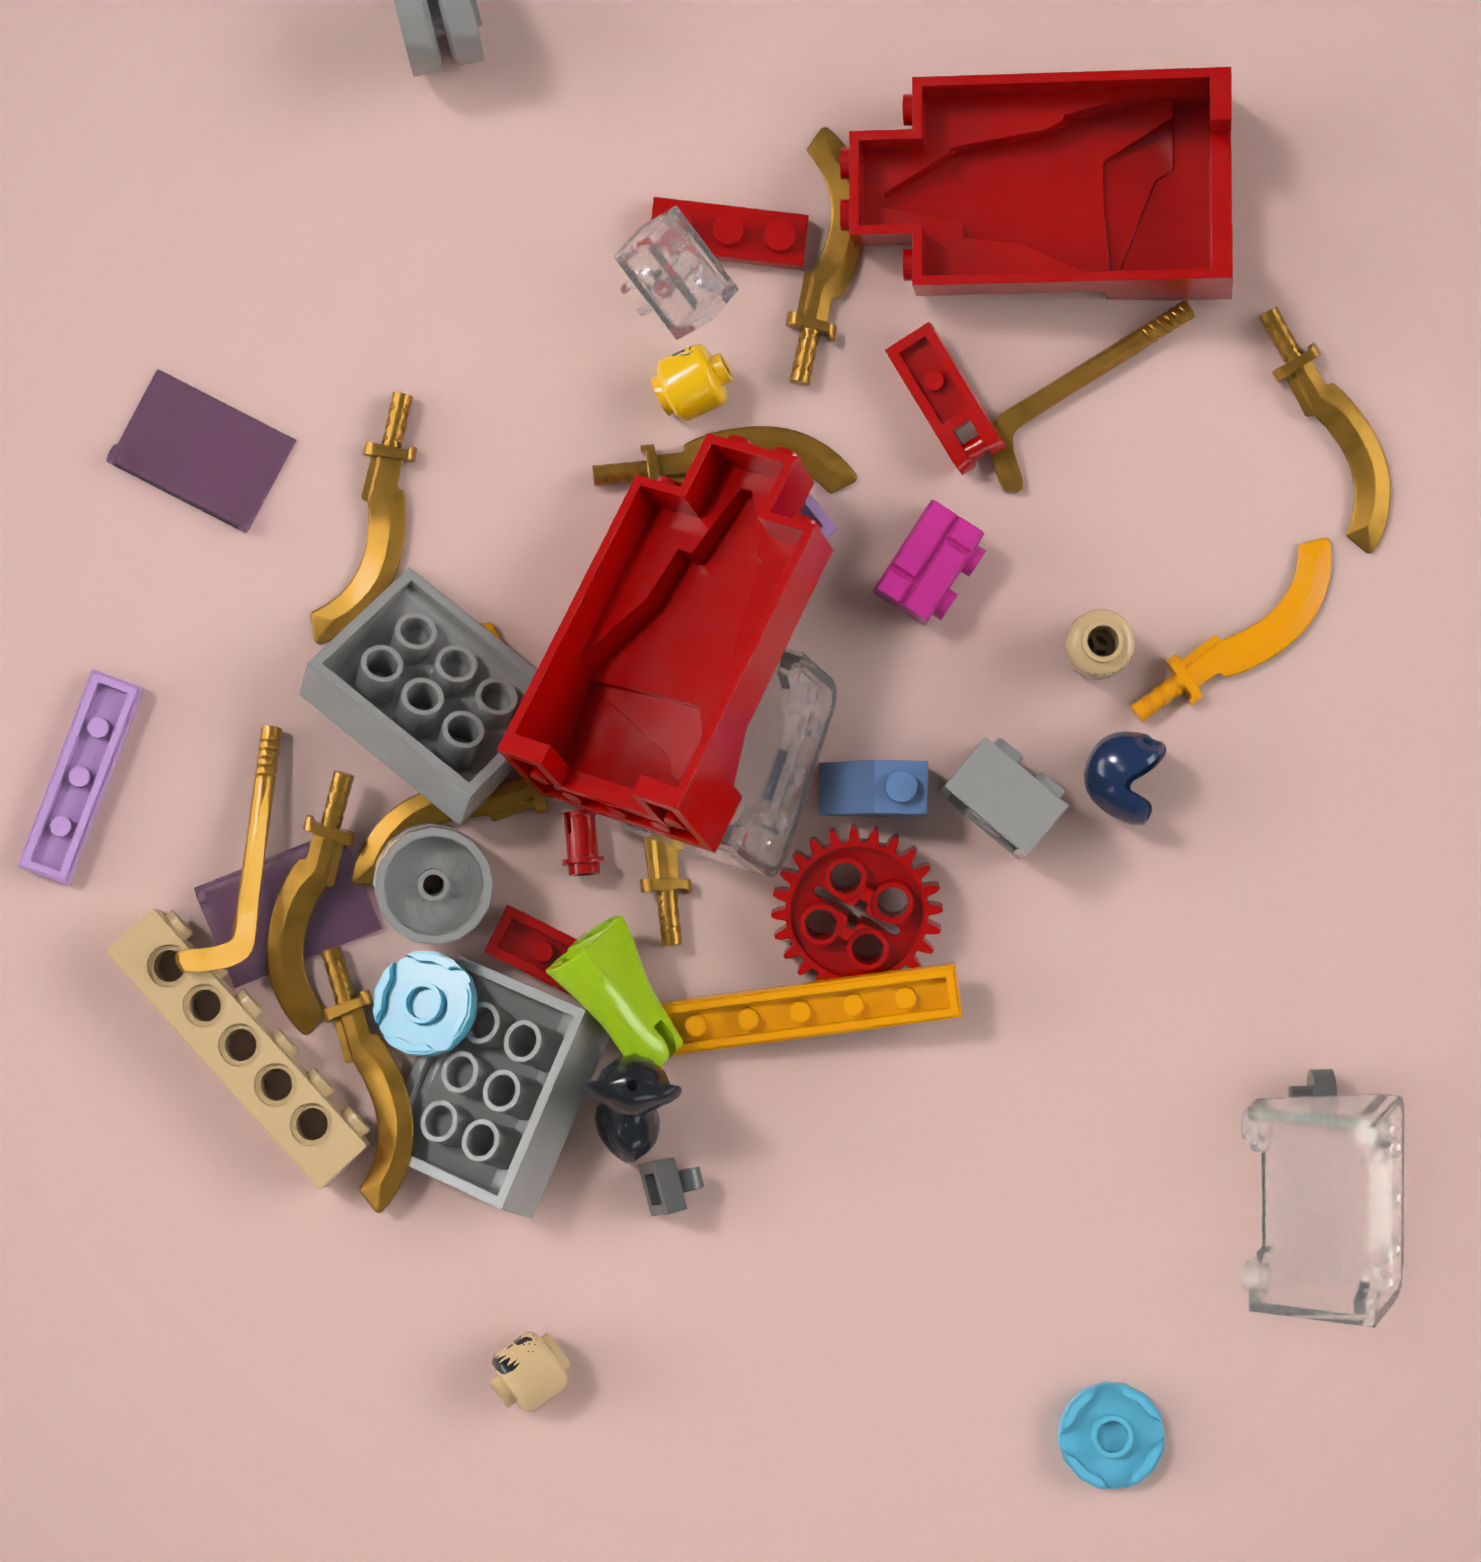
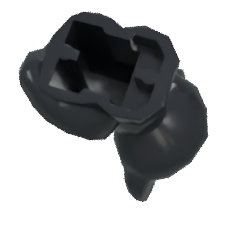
(629, 1100)

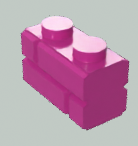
(929, 563)

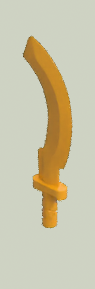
(1253, 644)

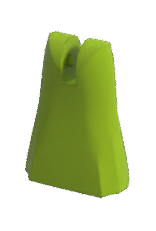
(610, 982)

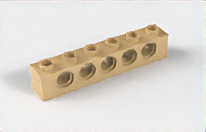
(321, 1159)

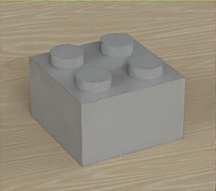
(1005, 797)

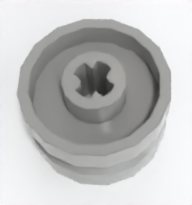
(427, 19)
(432, 851)

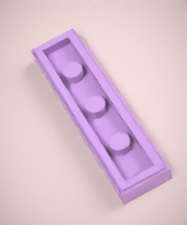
(81, 777)

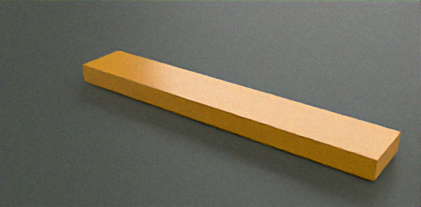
(816, 1008)

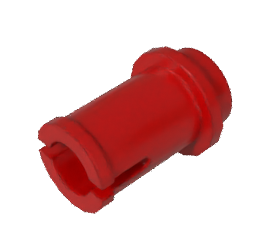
(581, 843)

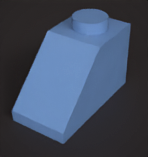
(873, 788)

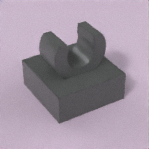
(667, 1185)

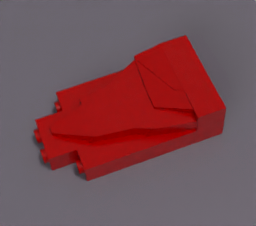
(1053, 184)
(673, 644)

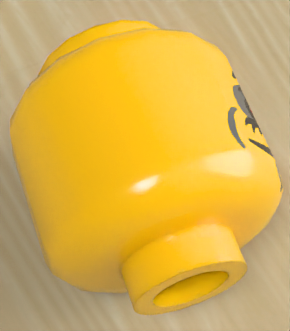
(691, 382)

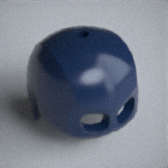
(1112, 769)

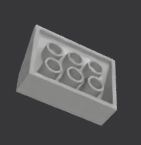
(423, 692)
(506, 1095)

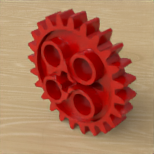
(880, 869)

